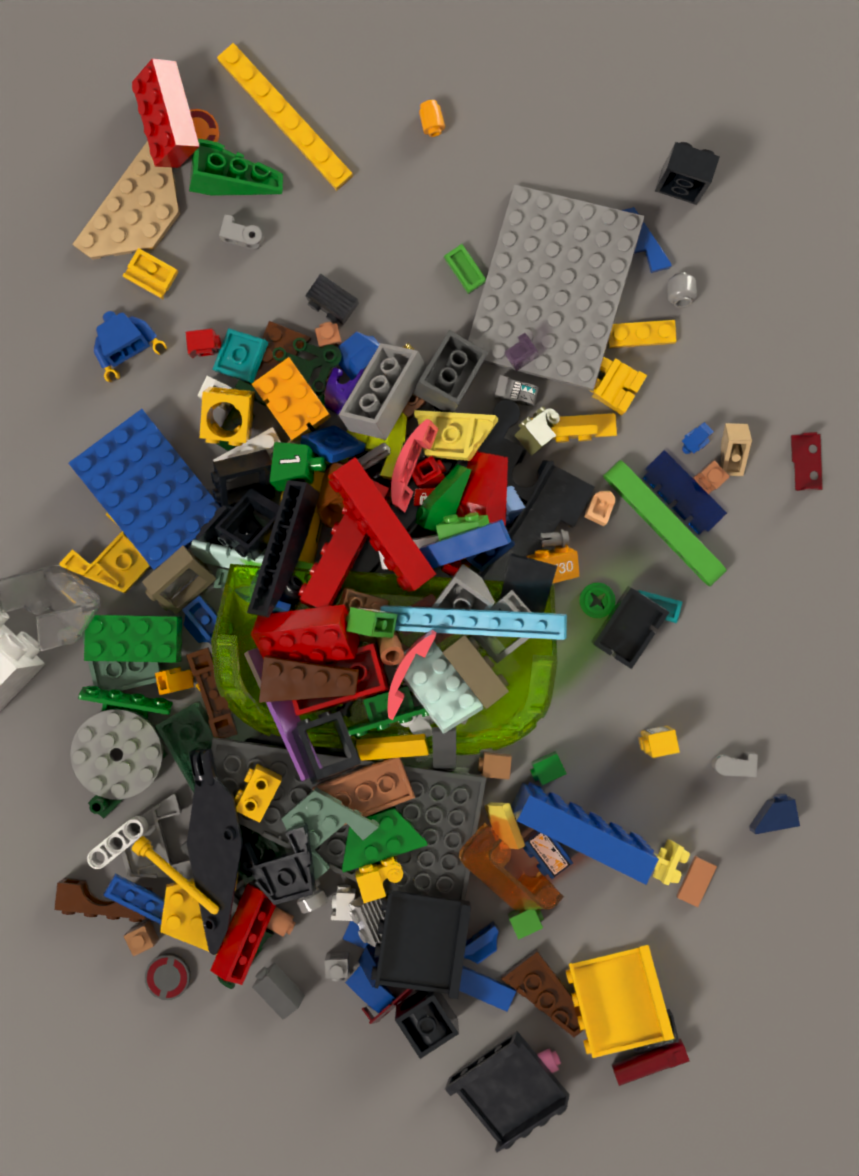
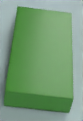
(465, 268)

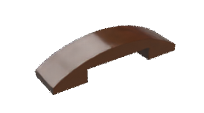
(220, 716)

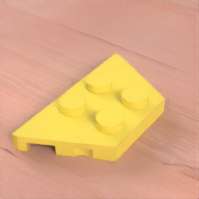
(457, 434)

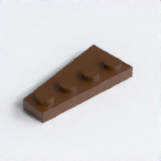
(299, 679)

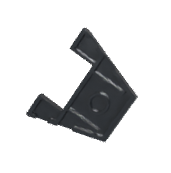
(285, 875)

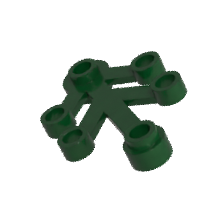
(306, 367)

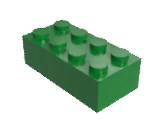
(134, 639)

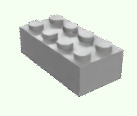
(383, 391)

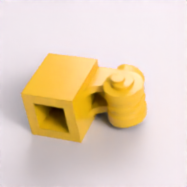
(371, 878)

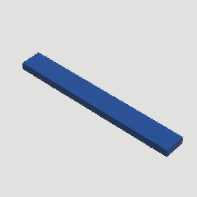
(471, 982)

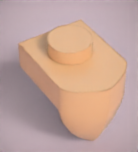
(600, 507)

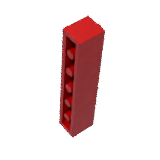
(381, 525)
(337, 560)

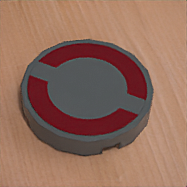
(167, 976)

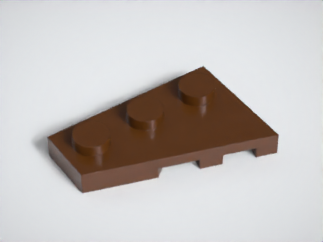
(278, 337)

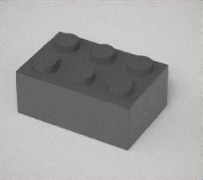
(450, 372)

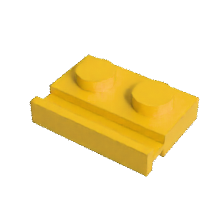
(150, 273)

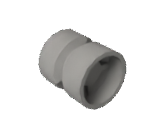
(313, 901)

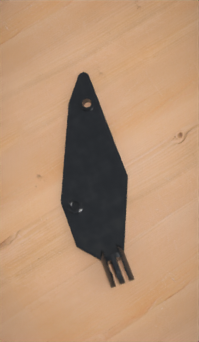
(213, 845)

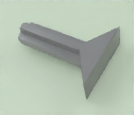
(374, 456)

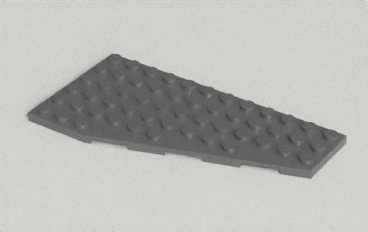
(442, 812)

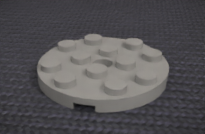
(93, 758)

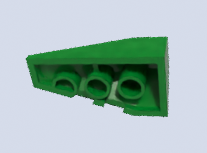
(224, 173)

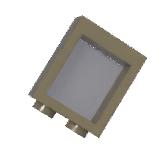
(178, 580)

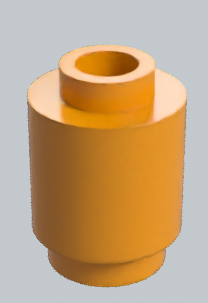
(431, 118)

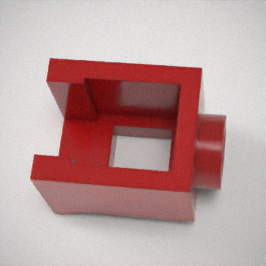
(202, 342)
(431, 479)

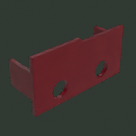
(805, 461)
(384, 1012)

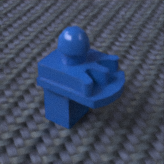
(696, 439)

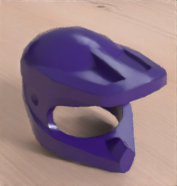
(336, 393)

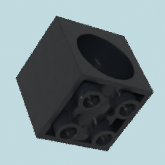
(426, 1021)

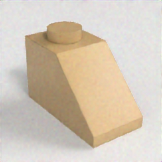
(735, 448)

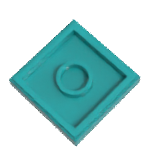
(240, 355)

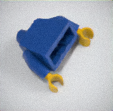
(122, 339)

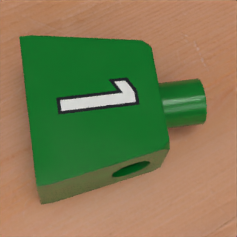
(294, 463)

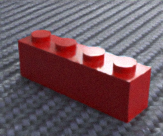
(243, 936)

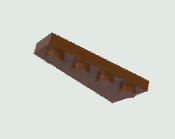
(543, 988)

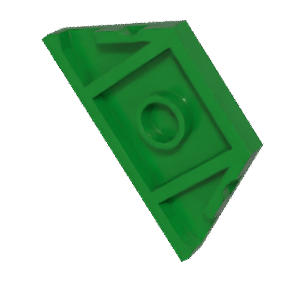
(390, 839)

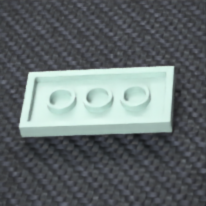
(441, 689)

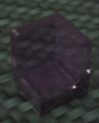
(521, 352)

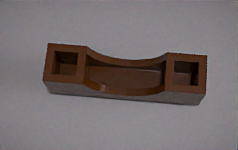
(75, 896)

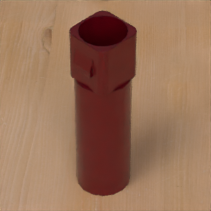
(650, 1062)

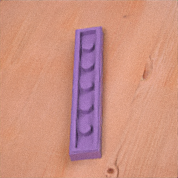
(283, 715)

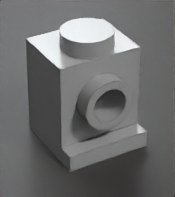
(337, 966)

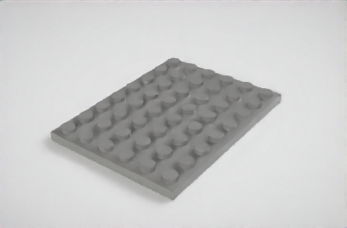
(557, 281)

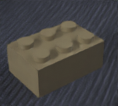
(476, 671)

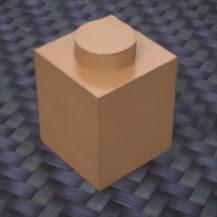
(495, 765)
(141, 938)

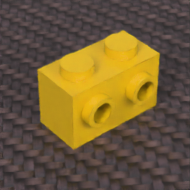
(257, 792)

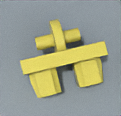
(668, 859)

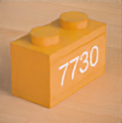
(564, 558)

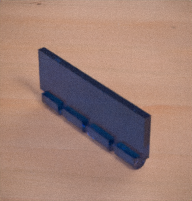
(686, 491)

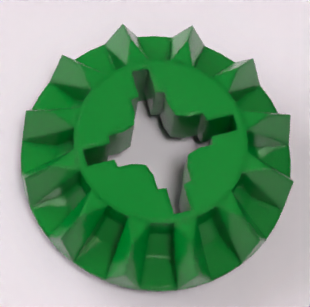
(607, 600)

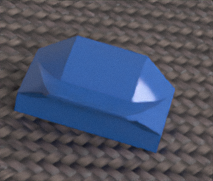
(357, 353)
(200, 619)
(482, 943)

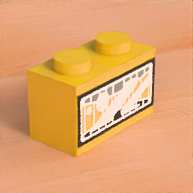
(659, 741)

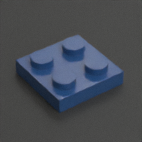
(333, 443)

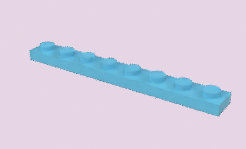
(480, 622)

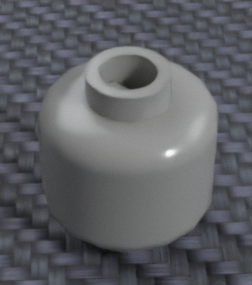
(681, 290)

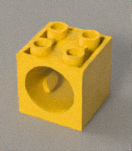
(242, 401)

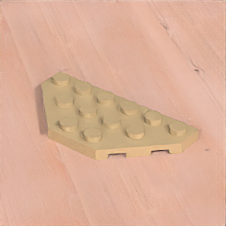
(134, 212)

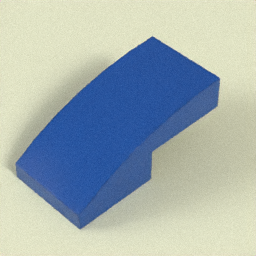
(376, 998)

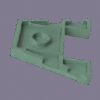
(324, 817)

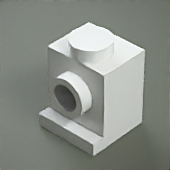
(341, 902)

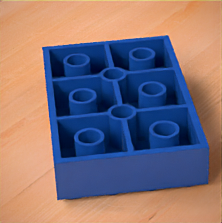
(146, 488)
(584, 832)

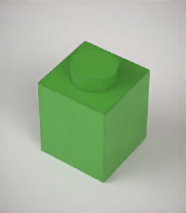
(526, 921)

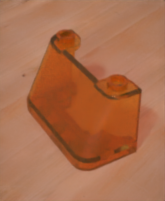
(486, 857)

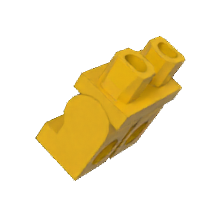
(617, 385)

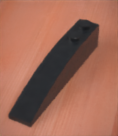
(284, 546)

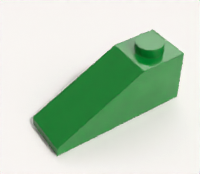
(443, 499)

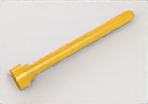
(143, 848)

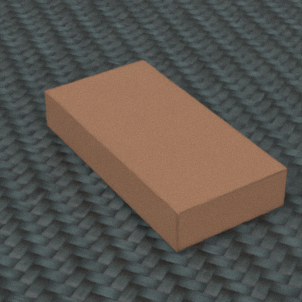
(696, 881)

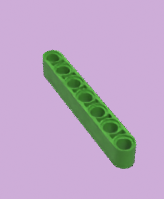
(664, 523)

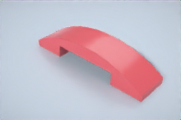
(421, 438)
(421, 648)

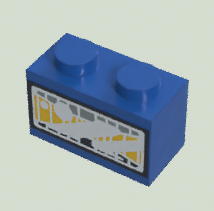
(548, 852)

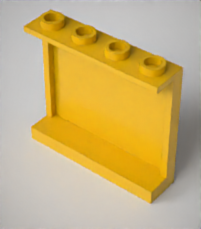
(619, 1002)

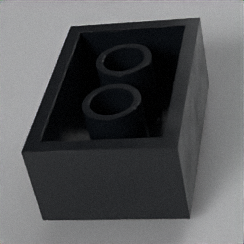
(687, 172)

